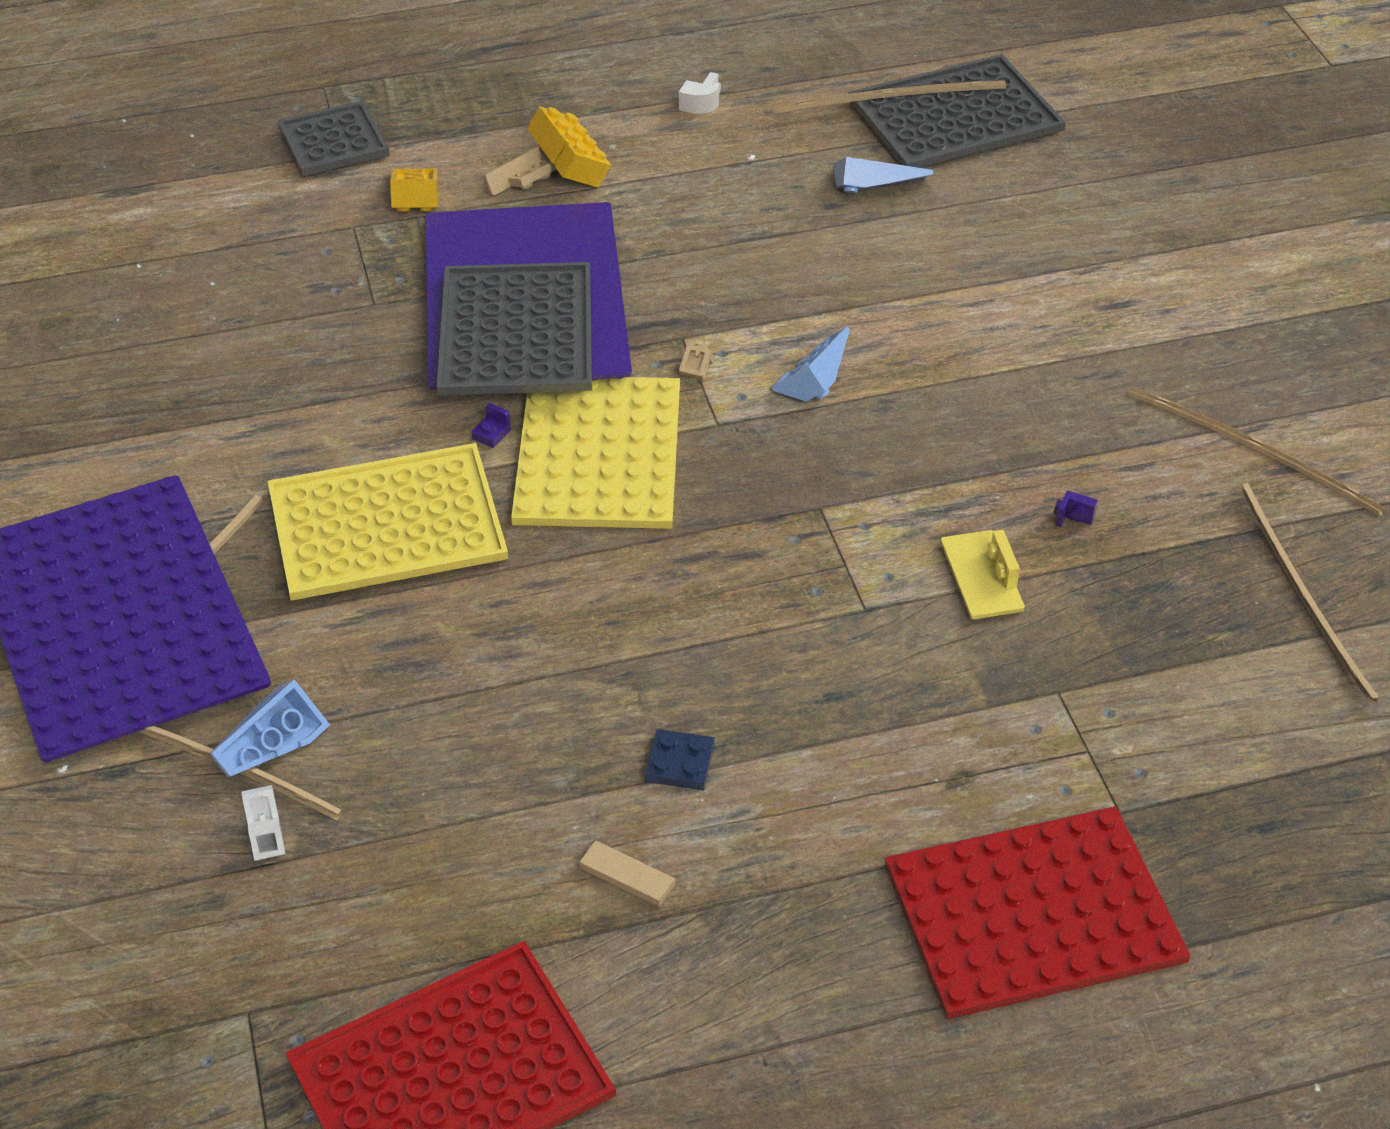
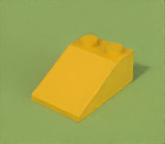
(414, 189)

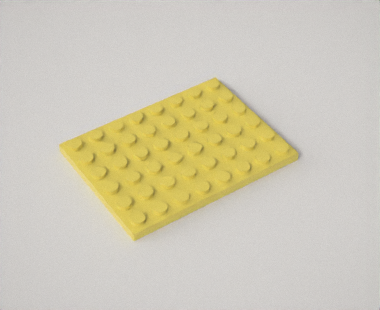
(599, 456)
(385, 521)

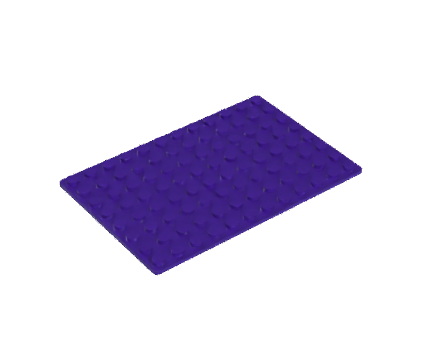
(532, 237)
(119, 619)

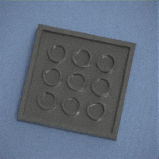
(333, 138)

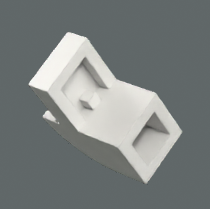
(700, 97)
(263, 823)

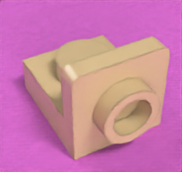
(696, 361)

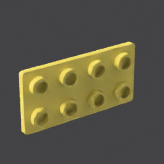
(984, 572)

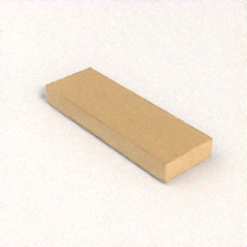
(627, 873)

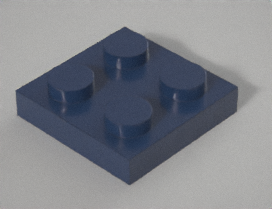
(680, 759)

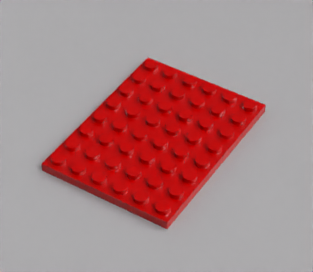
(1034, 912)
(457, 1055)

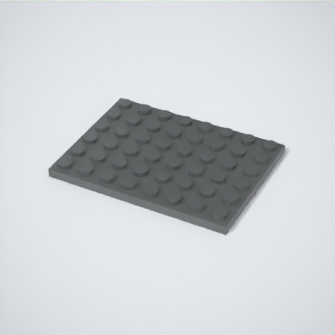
(958, 123)
(515, 329)

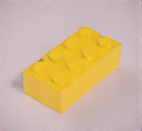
(569, 146)

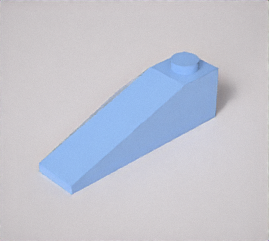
(862, 174)
(816, 371)
(273, 728)

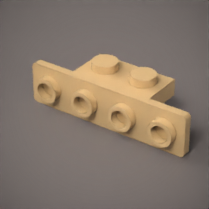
(520, 171)

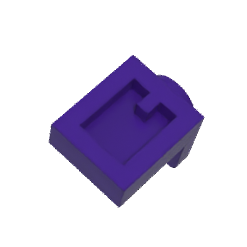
(493, 426)
(1075, 507)

